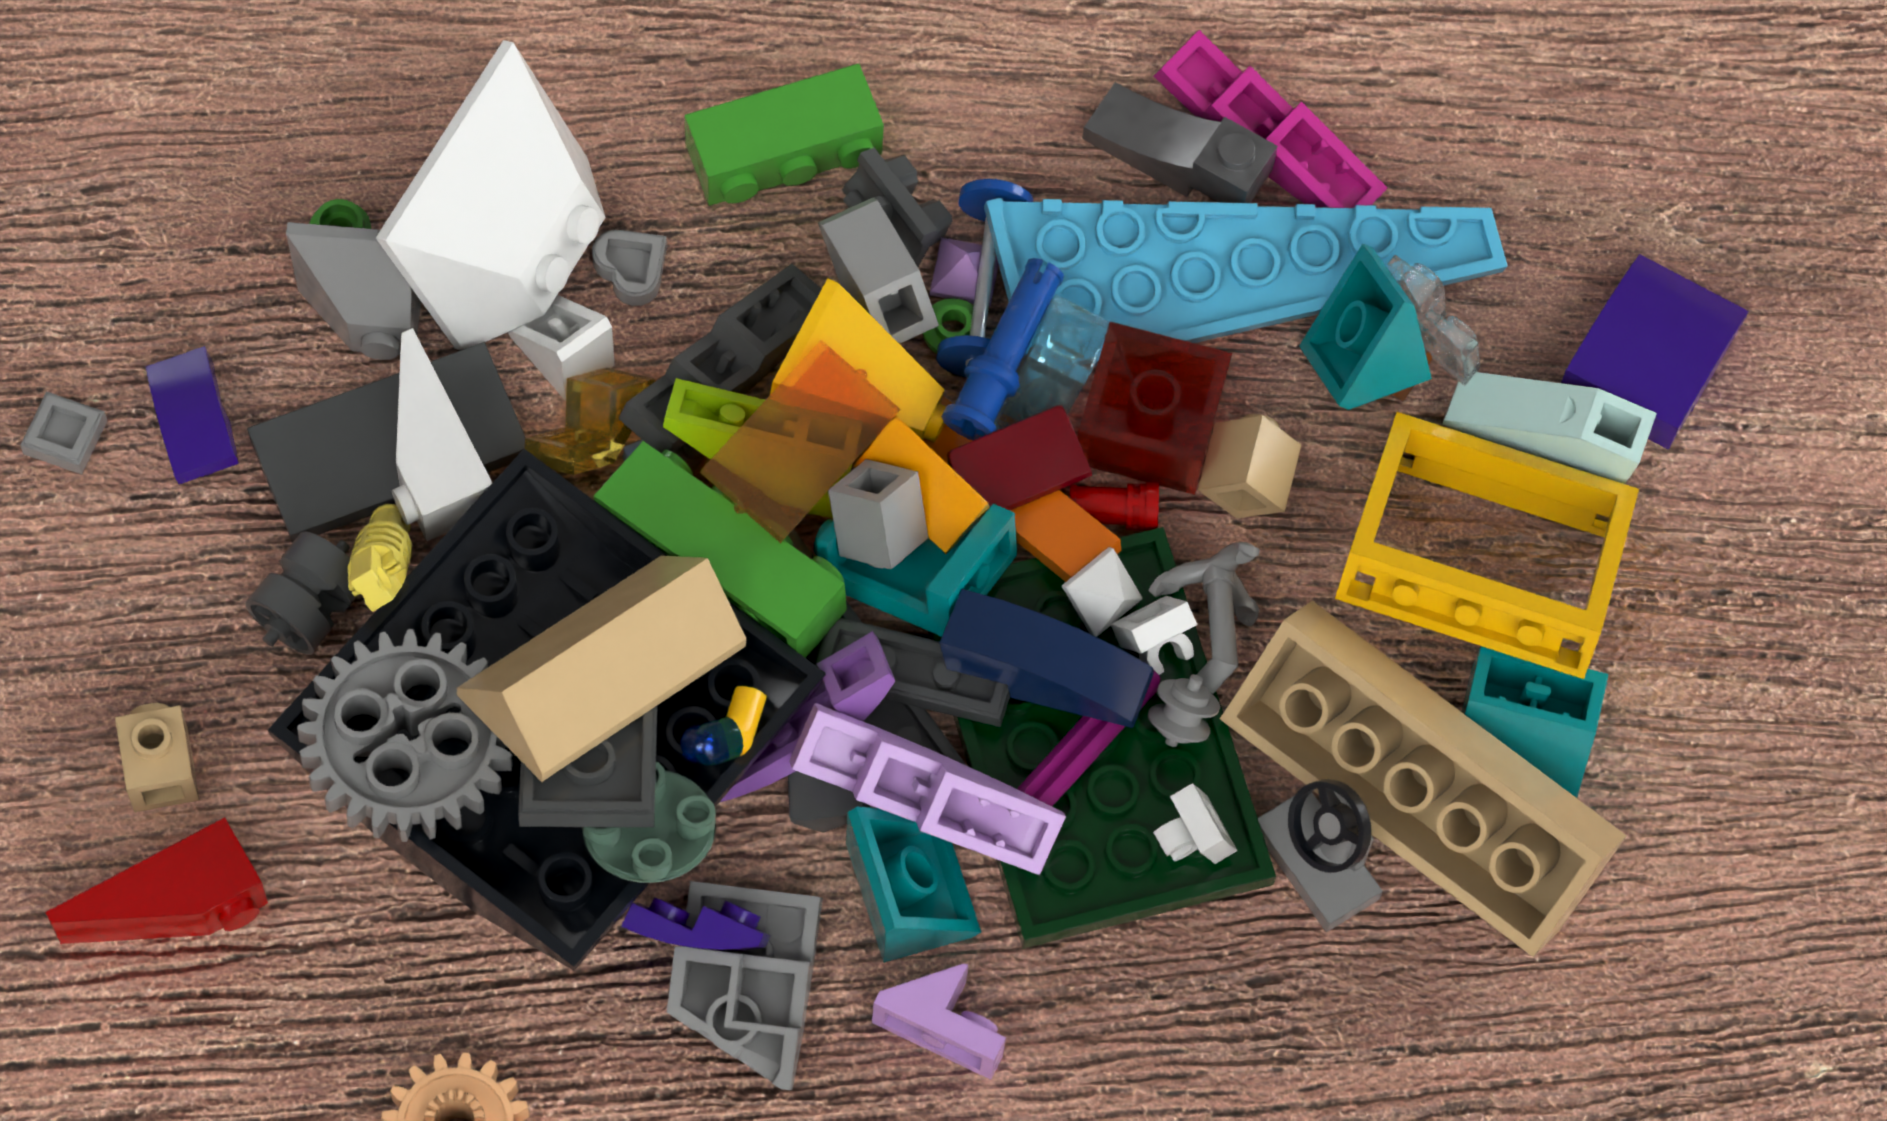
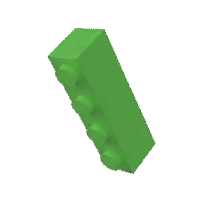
(759, 575)

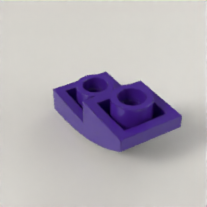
(191, 415)
(714, 930)

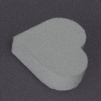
(632, 263)

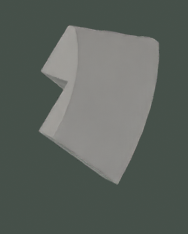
(750, 998)

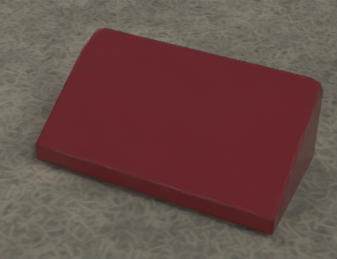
(1023, 460)

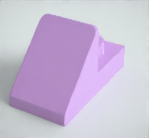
(924, 1016)

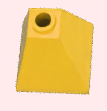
(866, 345)

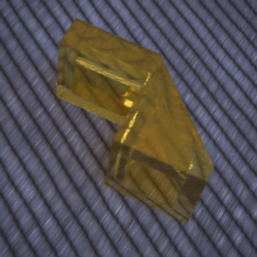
(592, 427)

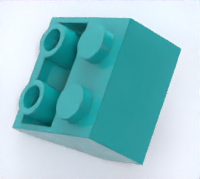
(1537, 712)

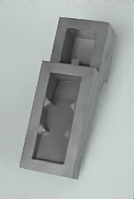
(1180, 147)

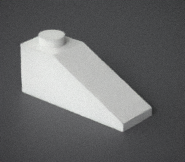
(434, 454)

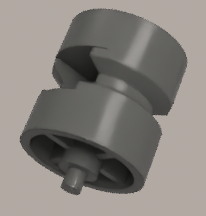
(300, 599)

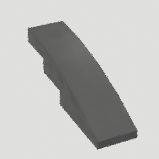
(733, 356)

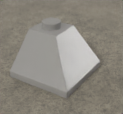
(353, 286)

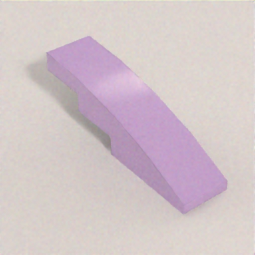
(927, 789)

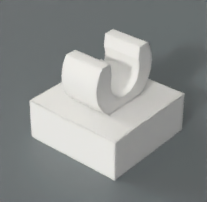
(1154, 626)
(1195, 829)

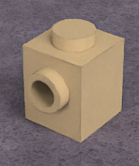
(1249, 466)
(156, 757)

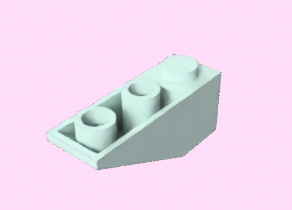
(1554, 421)

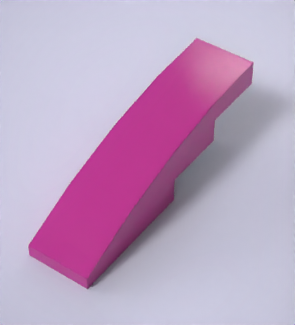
(1308, 156)

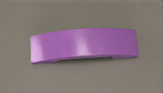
(853, 685)

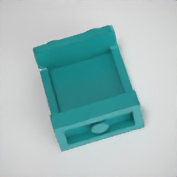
(928, 580)

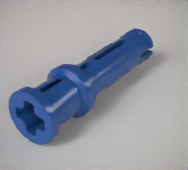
(994, 374)

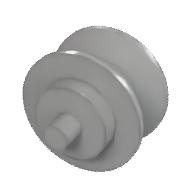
(1185, 707)

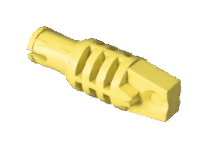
(380, 557)

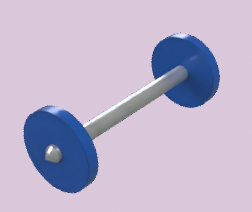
(956, 351)

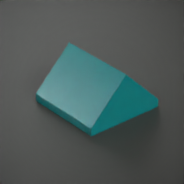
(1366, 336)
(908, 884)

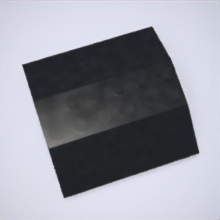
(495, 582)

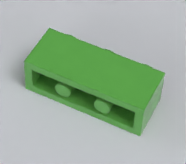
(783, 135)

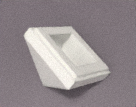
(1102, 592)

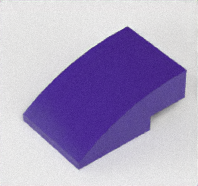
(1657, 344)

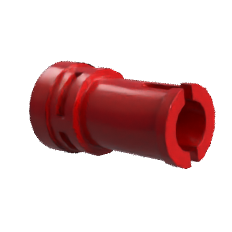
(1130, 506)

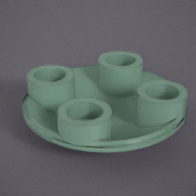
(672, 848)

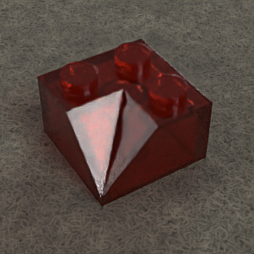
(1153, 407)

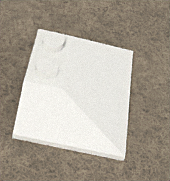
(495, 209)

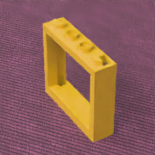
(1473, 605)

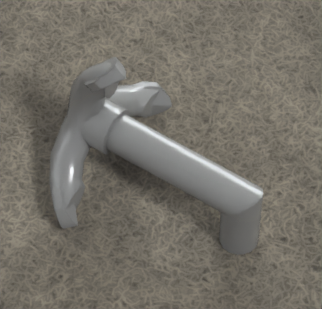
(1224, 598)

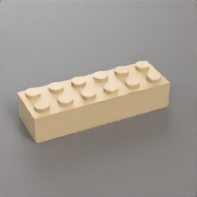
(1427, 774)

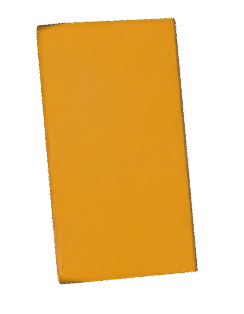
(947, 498)

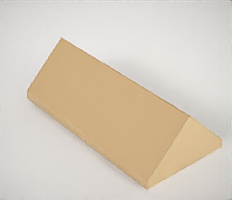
(606, 663)

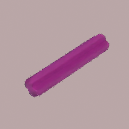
(1074, 755)

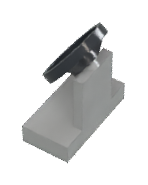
(1324, 849)

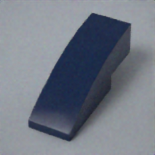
(1044, 660)

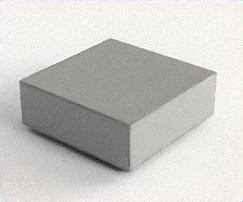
(63, 432)

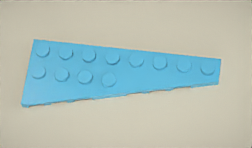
(1226, 265)

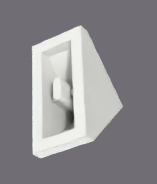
(566, 342)

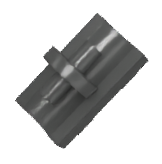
(892, 184)

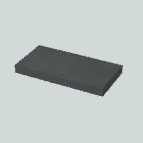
(340, 454)

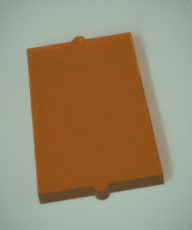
(800, 441)

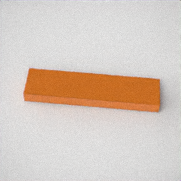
(1049, 527)

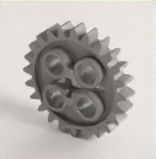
(377, 688)

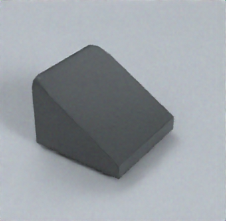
(819, 803)

